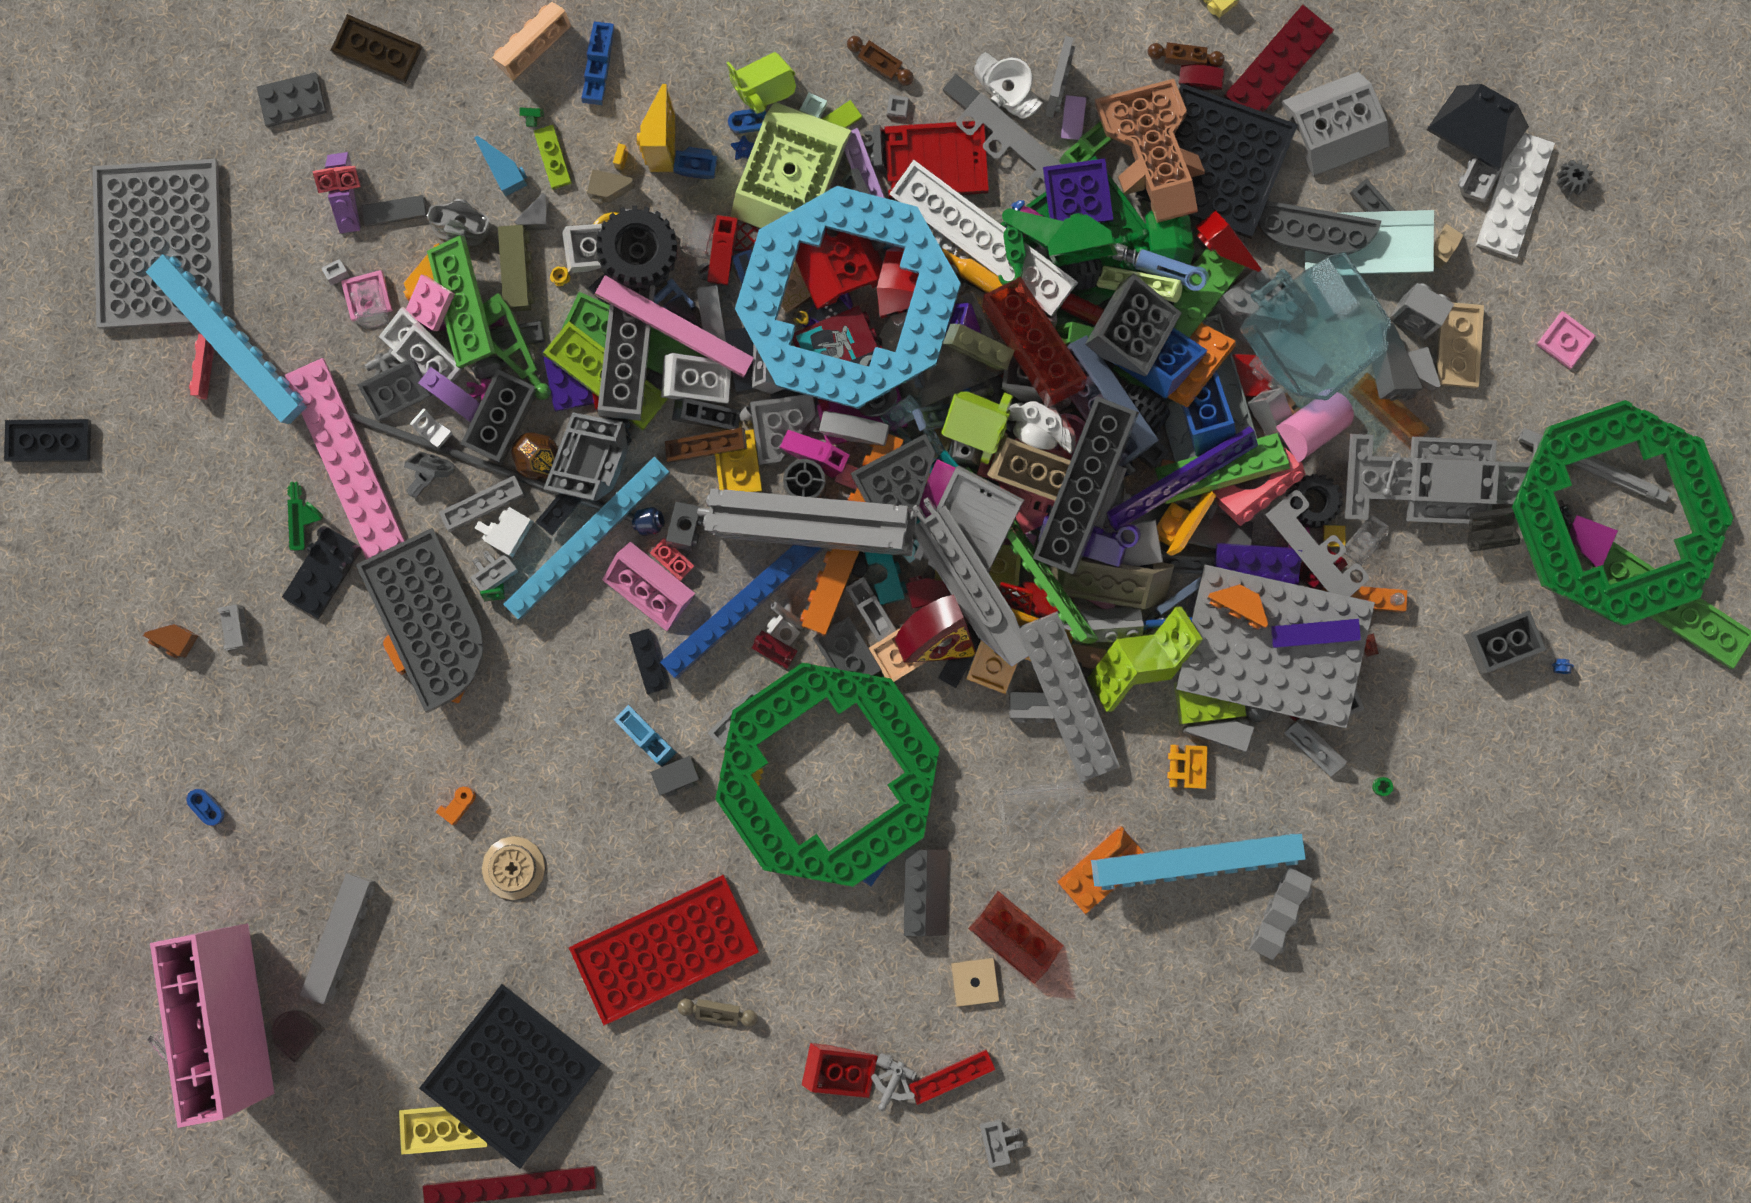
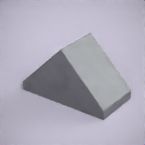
(536, 215)

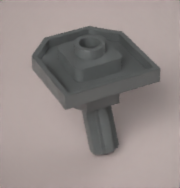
(427, 469)

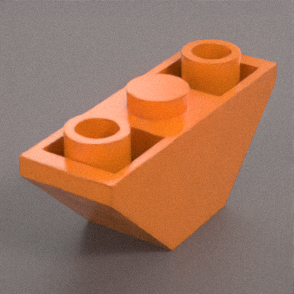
(1241, 603)

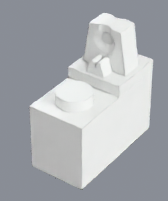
(508, 533)

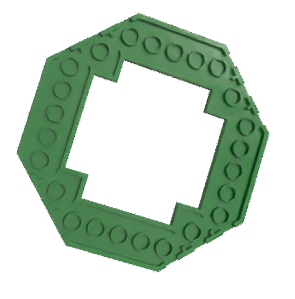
(1550, 540)
(872, 844)

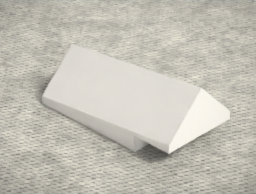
(411, 340)

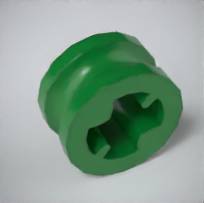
(1388, 790)

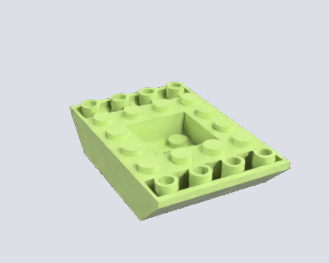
(786, 139)

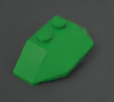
(1171, 238)

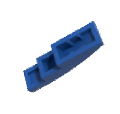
(597, 63)

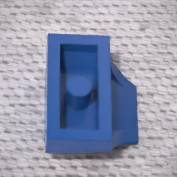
(695, 163)

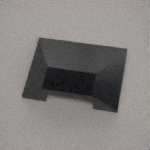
(1480, 123)

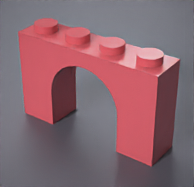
(1244, 504)

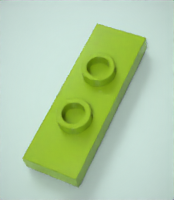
(552, 157)

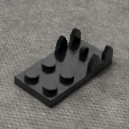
(322, 571)

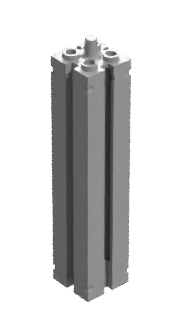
(810, 521)

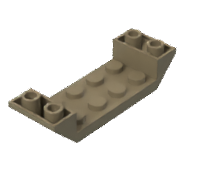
(1117, 585)

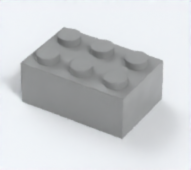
(1422, 310)

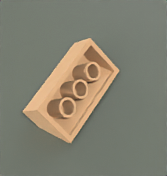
(532, 40)

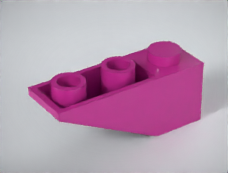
(826, 455)

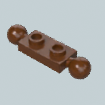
(1185, 54)
(880, 60)

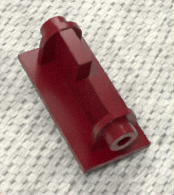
(774, 649)

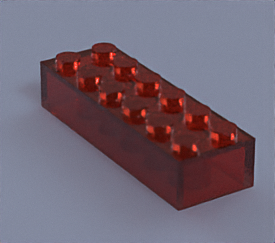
(1035, 342)

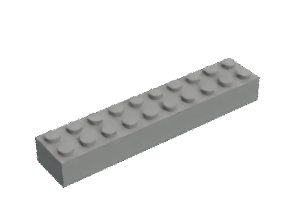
(627, 341)

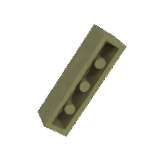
(515, 267)

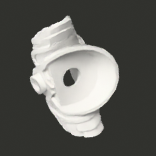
(993, 73)
(1041, 426)

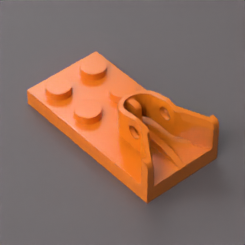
(1079, 880)

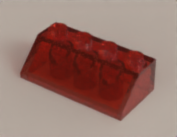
(1016, 937)

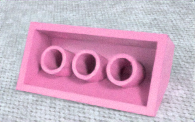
(648, 586)

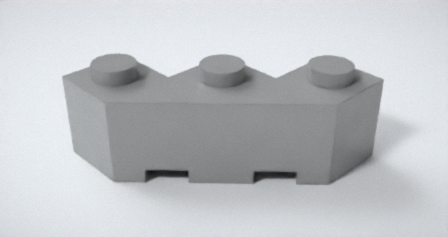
(1281, 913)

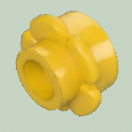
(560, 271)

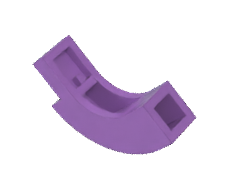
(450, 393)

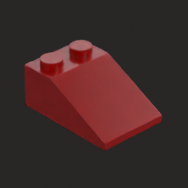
(1220, 237)
(838, 1071)

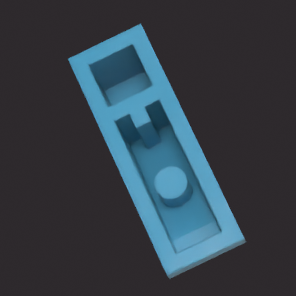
(505, 170)

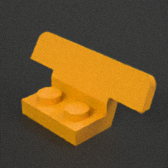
(1179, 524)

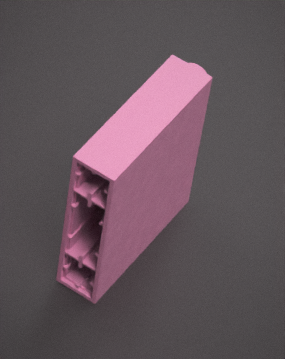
(212, 983)

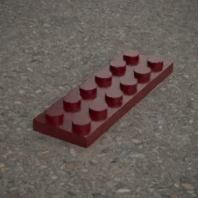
(1280, 60)

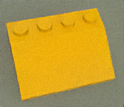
(658, 133)

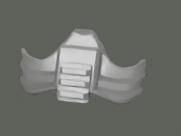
(447, 227)

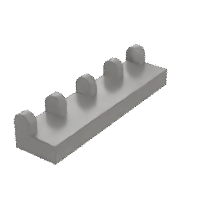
(482, 503)

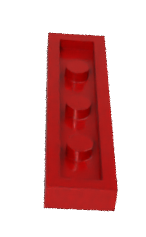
(951, 1076)

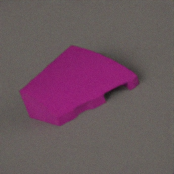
(1592, 539)

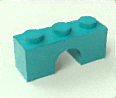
(891, 588)

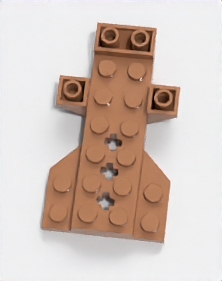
(1147, 123)

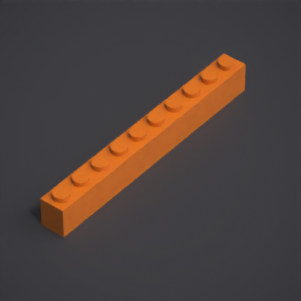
(838, 564)

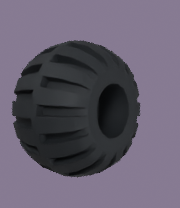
(1085, 273)

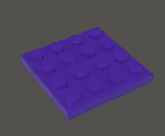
(1262, 561)

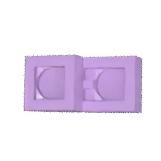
(1073, 117)

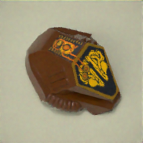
(534, 455)

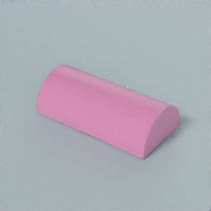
(1316, 425)

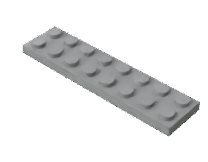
(1068, 696)

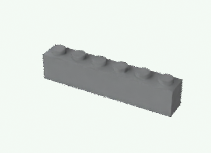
(337, 938)

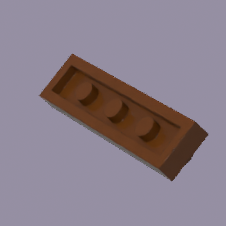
(705, 445)

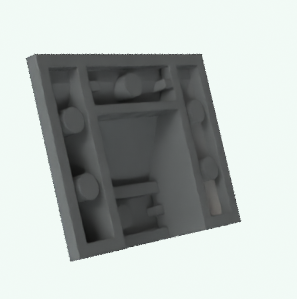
(588, 458)

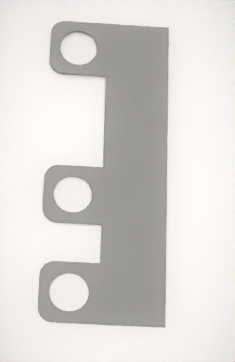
(1008, 134)
(1314, 555)

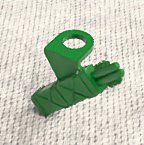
(299, 516)

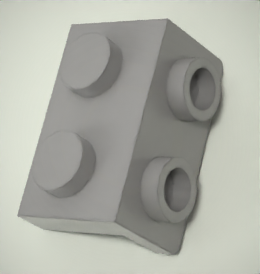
(1478, 180)

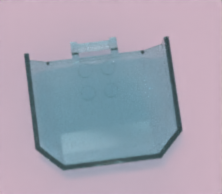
(1317, 328)

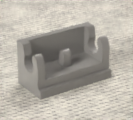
(234, 627)

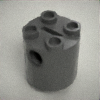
(801, 470)

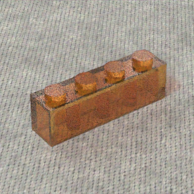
(1390, 413)

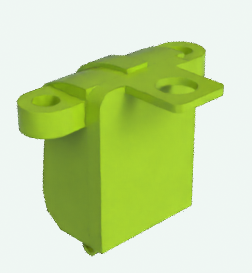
(763, 81)
(978, 422)

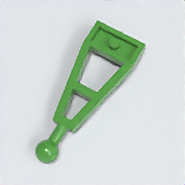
(494, 310)

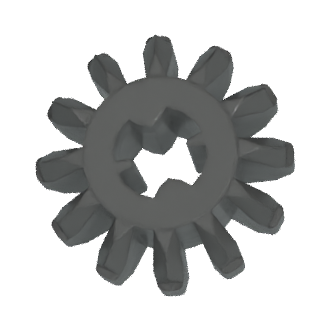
(1575, 170)

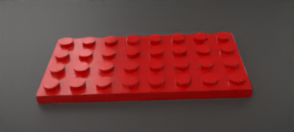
(663, 949)

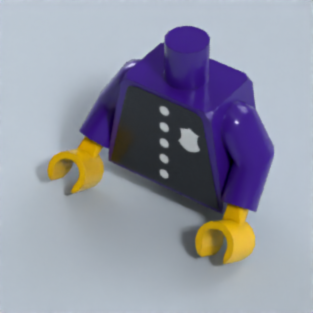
(816, 315)

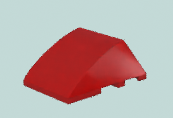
(895, 284)

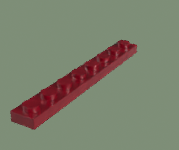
(511, 1186)

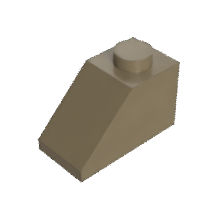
(608, 186)

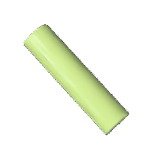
(1168, 288)

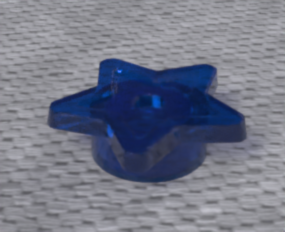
(737, 146)

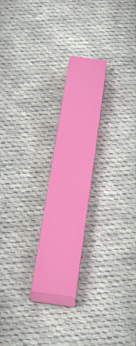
(673, 326)

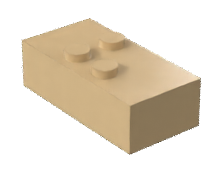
(1029, 468)

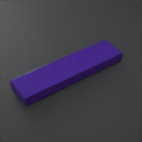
(1315, 633)

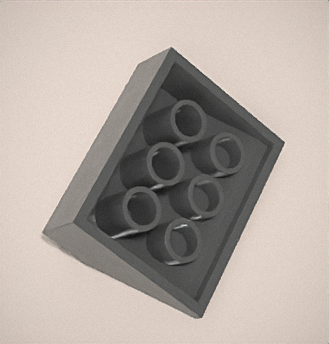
(1133, 326)

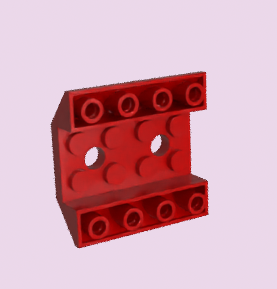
(824, 266)

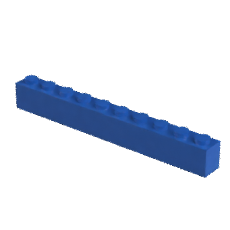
(738, 608)

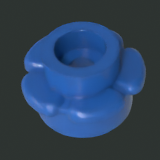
(1562, 666)

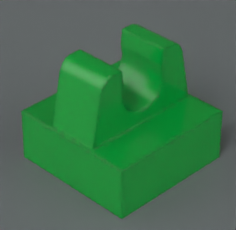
(531, 115)

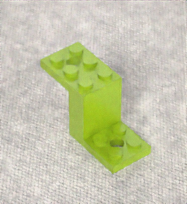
(1144, 659)

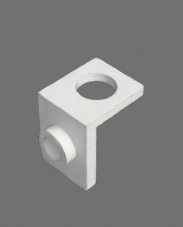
(431, 429)
(775, 627)

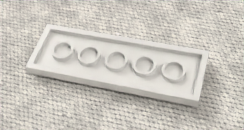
(1515, 196)

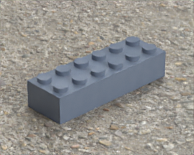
(1104, 384)

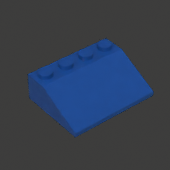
(1172, 364)

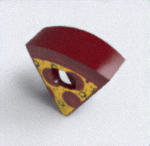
(931, 626)

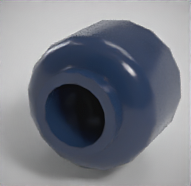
(648, 521)

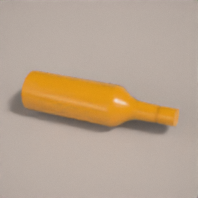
(974, 272)

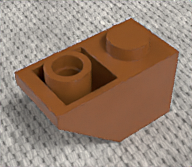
(173, 638)

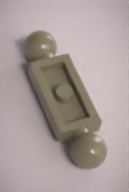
(717, 1012)

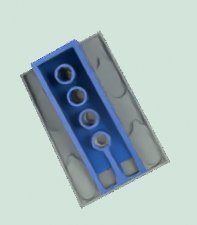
(1214, 413)

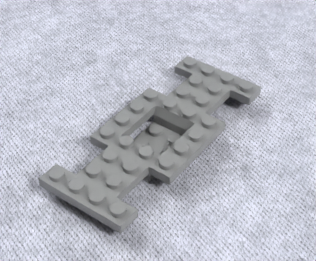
(1432, 482)

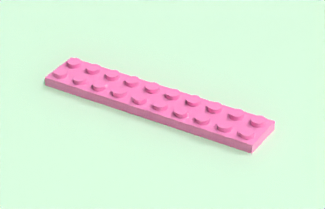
(345, 459)

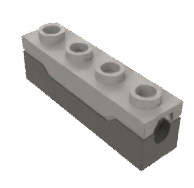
(1031, 706)

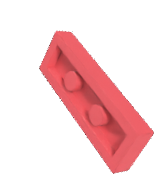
(201, 368)

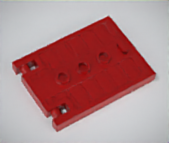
(942, 151)

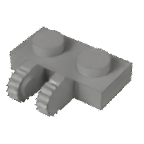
(493, 574)
(995, 1142)

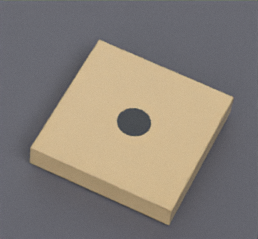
(975, 982)

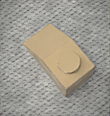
(1445, 245)

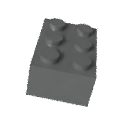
(1505, 642)

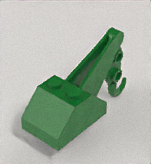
(1067, 241)

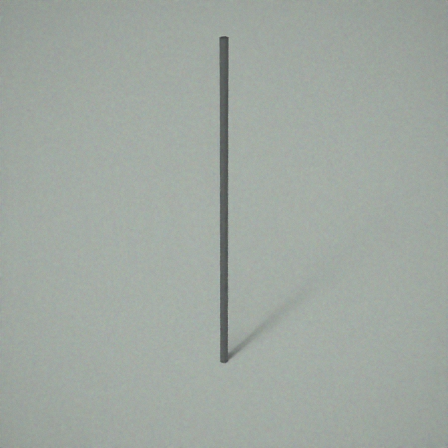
(464, 457)

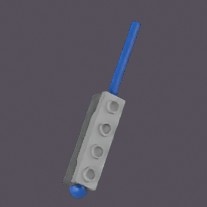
(1116, 623)

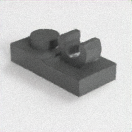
(878, 157)

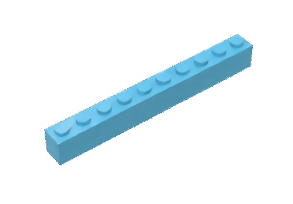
(226, 339)
(586, 538)
(1197, 860)

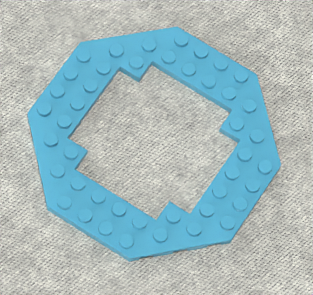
(867, 218)

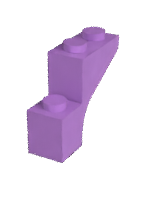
(343, 202)

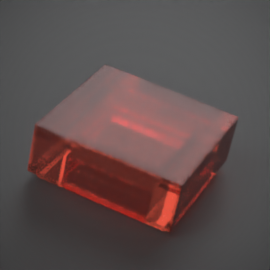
(1371, 646)

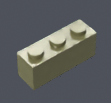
(978, 346)

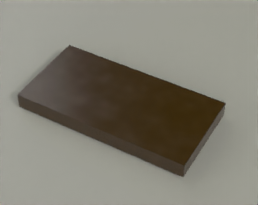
(376, 48)

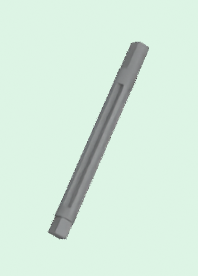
(1606, 471)

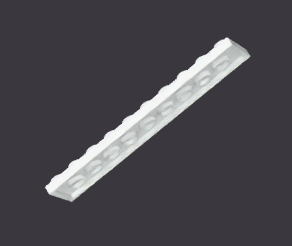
(980, 235)

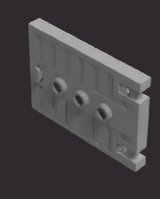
(981, 516)

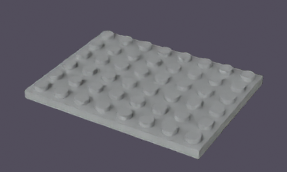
(150, 213)
(1245, 669)

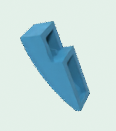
(645, 736)

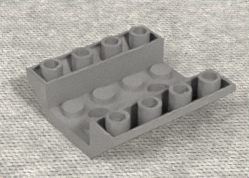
(1346, 133)

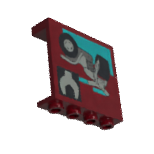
(842, 337)

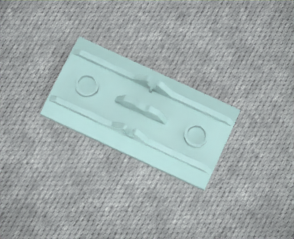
(1400, 245)

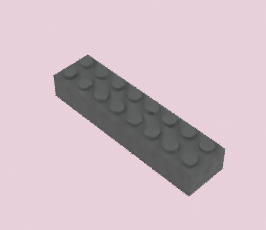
(1086, 485)

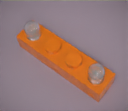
(1385, 599)

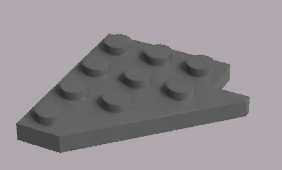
(897, 476)

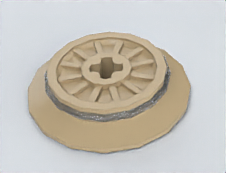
(524, 856)

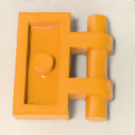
(1194, 766)

